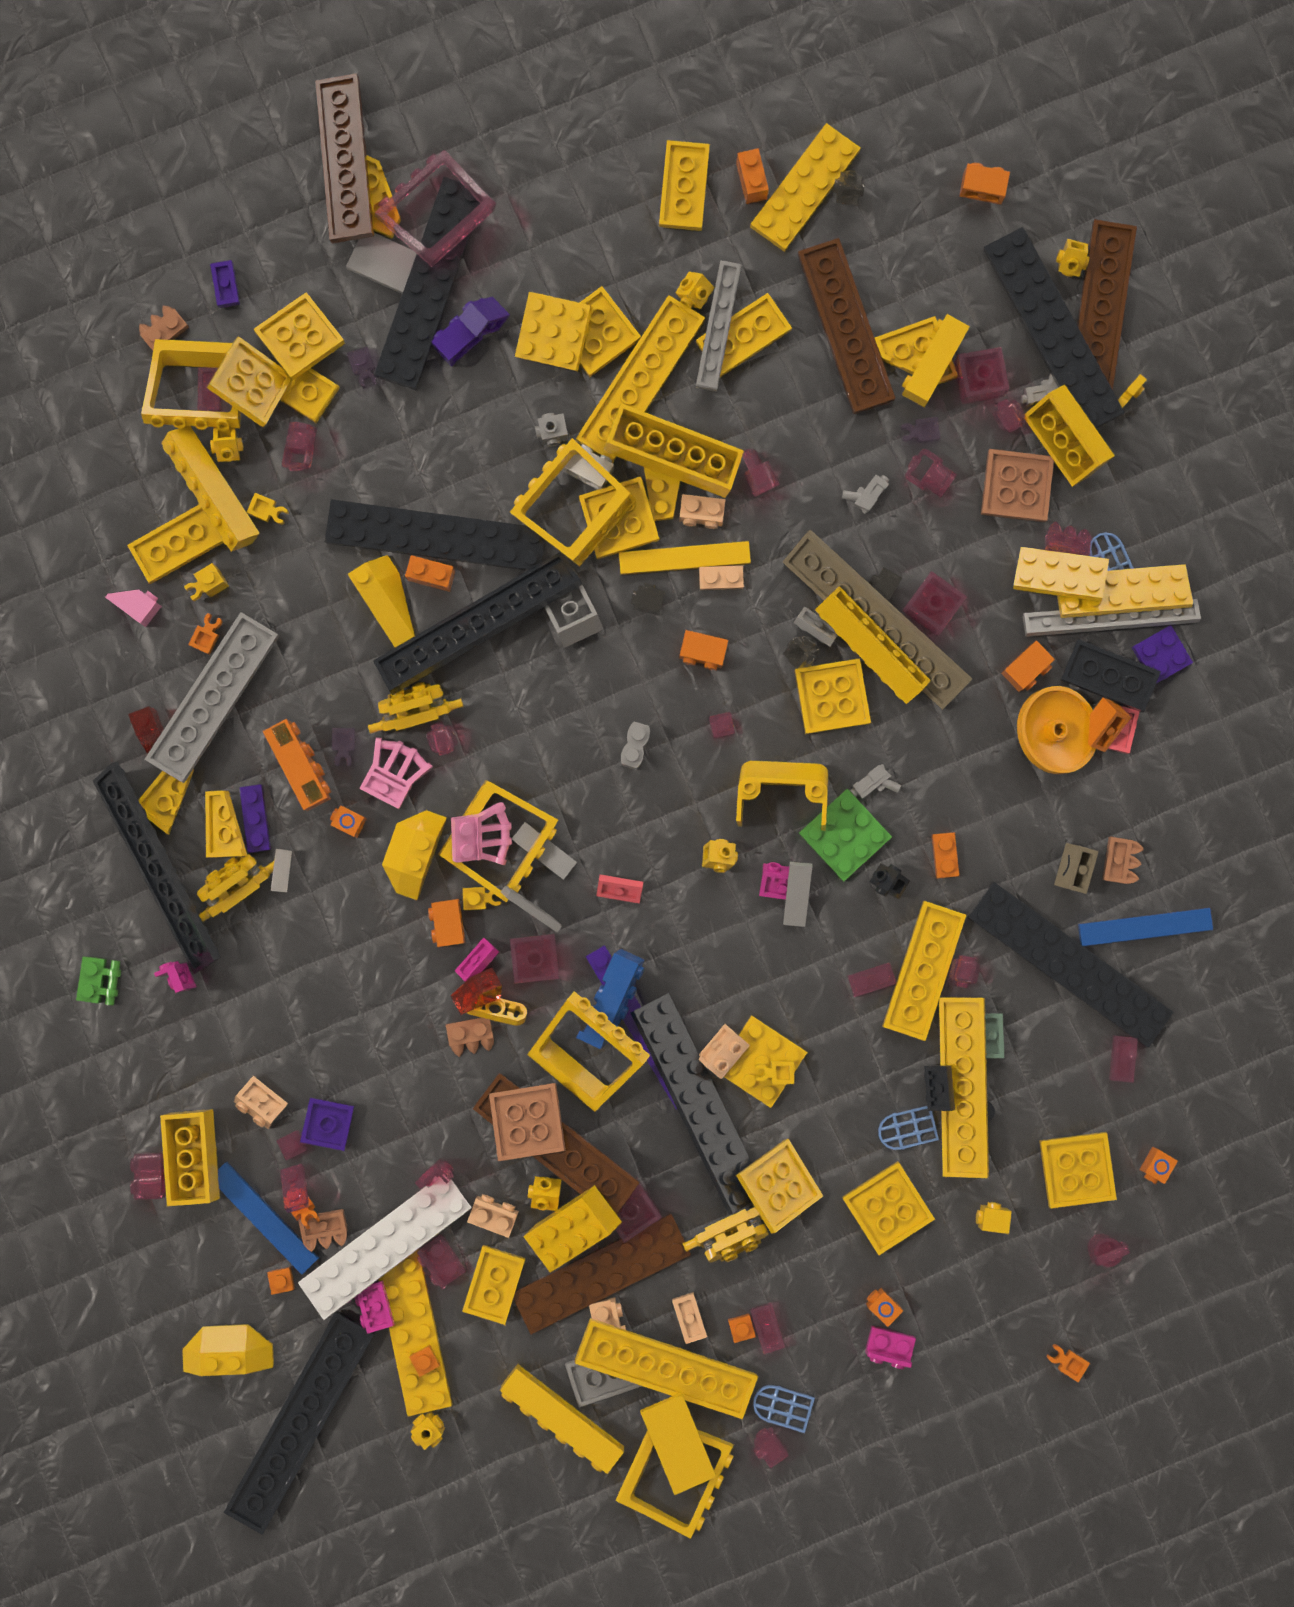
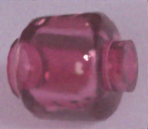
(1009, 415)
(441, 738)
(964, 971)

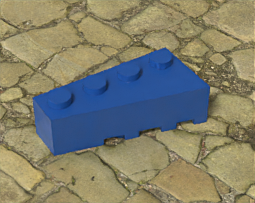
(614, 996)

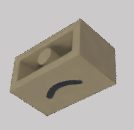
(1076, 868)

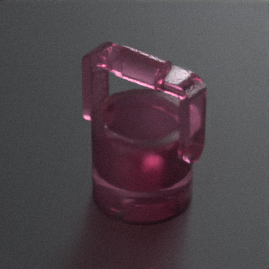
(299, 441)
(760, 475)
(937, 477)
(1106, 1250)

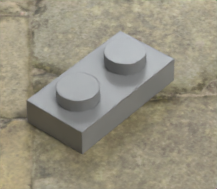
(814, 625)

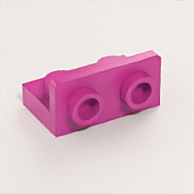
(774, 881)
(179, 975)
(374, 1308)
(890, 1347)

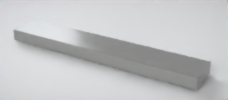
(718, 326)

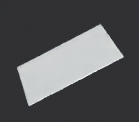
(281, 870)

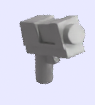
(1035, 394)
(867, 498)
(877, 779)

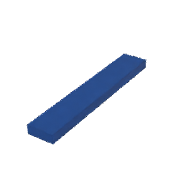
(1145, 927)
(265, 1218)

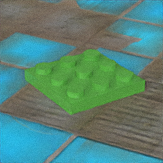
(849, 837)

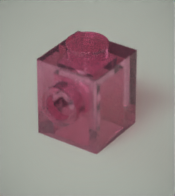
(769, 1447)

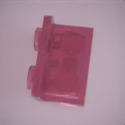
(437, 1170)
(440, 1261)

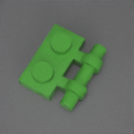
(92, 979)

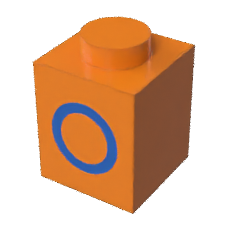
(347, 821)
(1158, 1166)
(883, 1306)

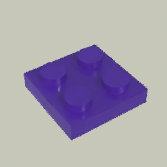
(1163, 652)
(327, 1124)

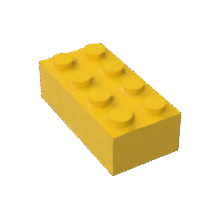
(1068, 435)
(190, 1157)
(572, 1229)

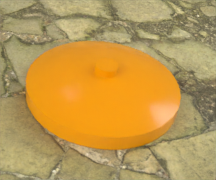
(1055, 730)

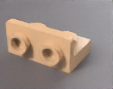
(702, 511)
(723, 1051)
(259, 1102)
(492, 1215)
(607, 1312)

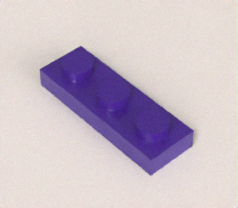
(255, 818)

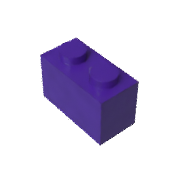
(484, 316)
(454, 341)

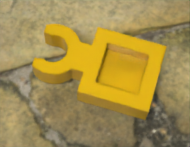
(1133, 390)
(264, 508)
(476, 898)
(780, 1072)

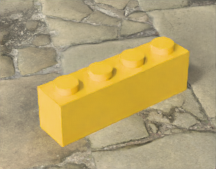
(935, 360)

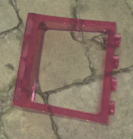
(459, 232)

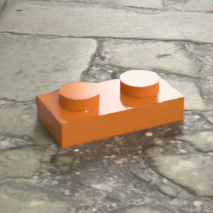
(945, 855)

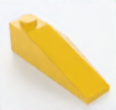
(384, 594)

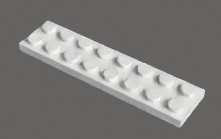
(383, 1246)

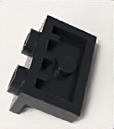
(939, 1087)

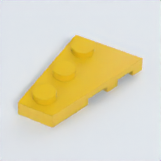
(661, 493)
(164, 800)
(222, 827)

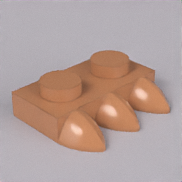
(163, 328)
(1119, 860)
(470, 1033)
(330, 1224)

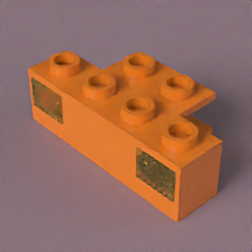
(298, 764)

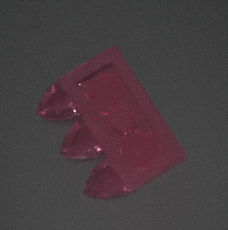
(1067, 540)

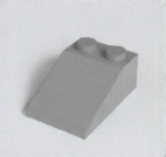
(573, 616)

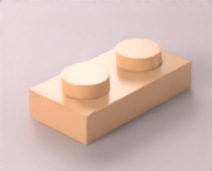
(721, 577)
(689, 1318)

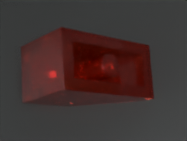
(146, 726)
(477, 991)

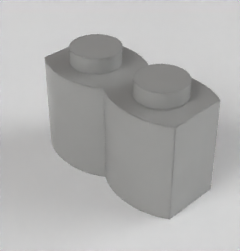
(637, 740)

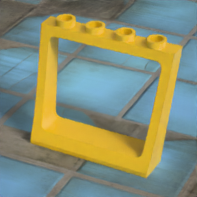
(192, 355)
(601, 524)
(535, 851)
(573, 1074)
(627, 1497)

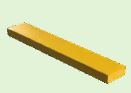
(684, 558)

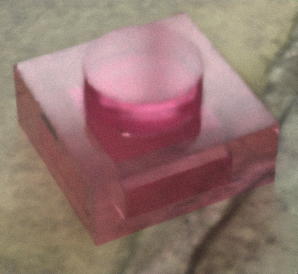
(721, 725)
(291, 1145)

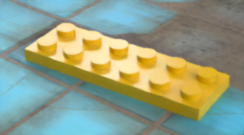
(805, 187)
(1135, 592)
(924, 970)

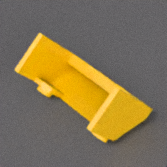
(810, 775)

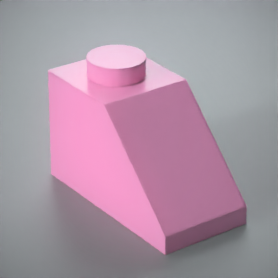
(136, 604)

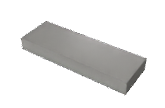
(552, 856)
(797, 894)
(531, 908)

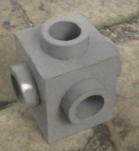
(551, 429)

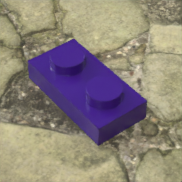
(225, 284)

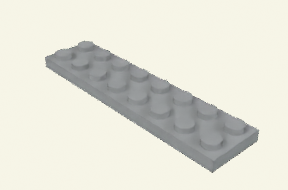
(212, 697)

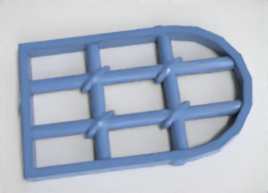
(1111, 549)
(896, 1125)
(789, 1414)

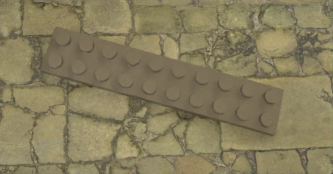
(826, 571)

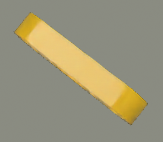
(500, 1017)

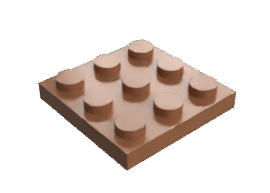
(1017, 485)
(527, 1122)

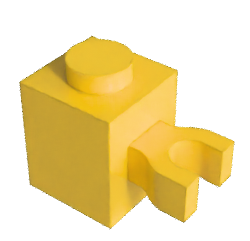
(208, 581)

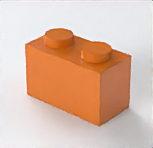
(752, 176)
(984, 183)
(430, 573)
(703, 650)
(1028, 666)
(447, 923)

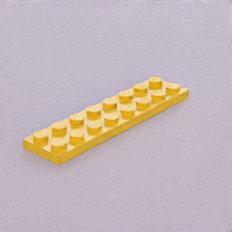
(643, 370)
(965, 1050)
(413, 1331)
(666, 1368)

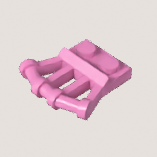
(386, 785)
(467, 836)

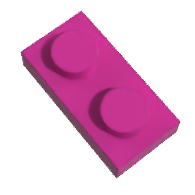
(477, 960)

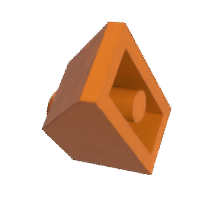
(1106, 724)

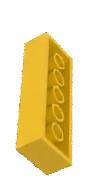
(673, 450)

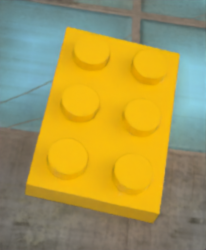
(493, 1284)

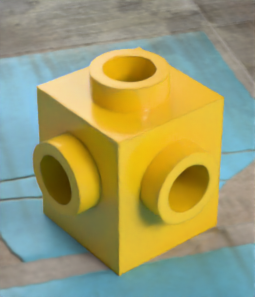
(1073, 258)
(694, 290)
(226, 445)
(719, 855)
(545, 1193)
(430, 1423)

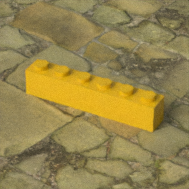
(210, 488)
(872, 645)
(562, 1419)

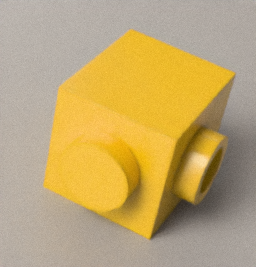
(993, 1218)

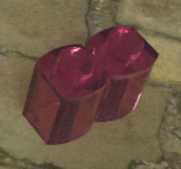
(148, 1176)

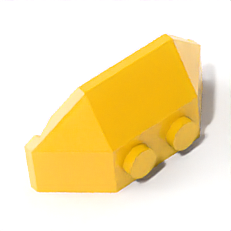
(412, 852)
(227, 1351)

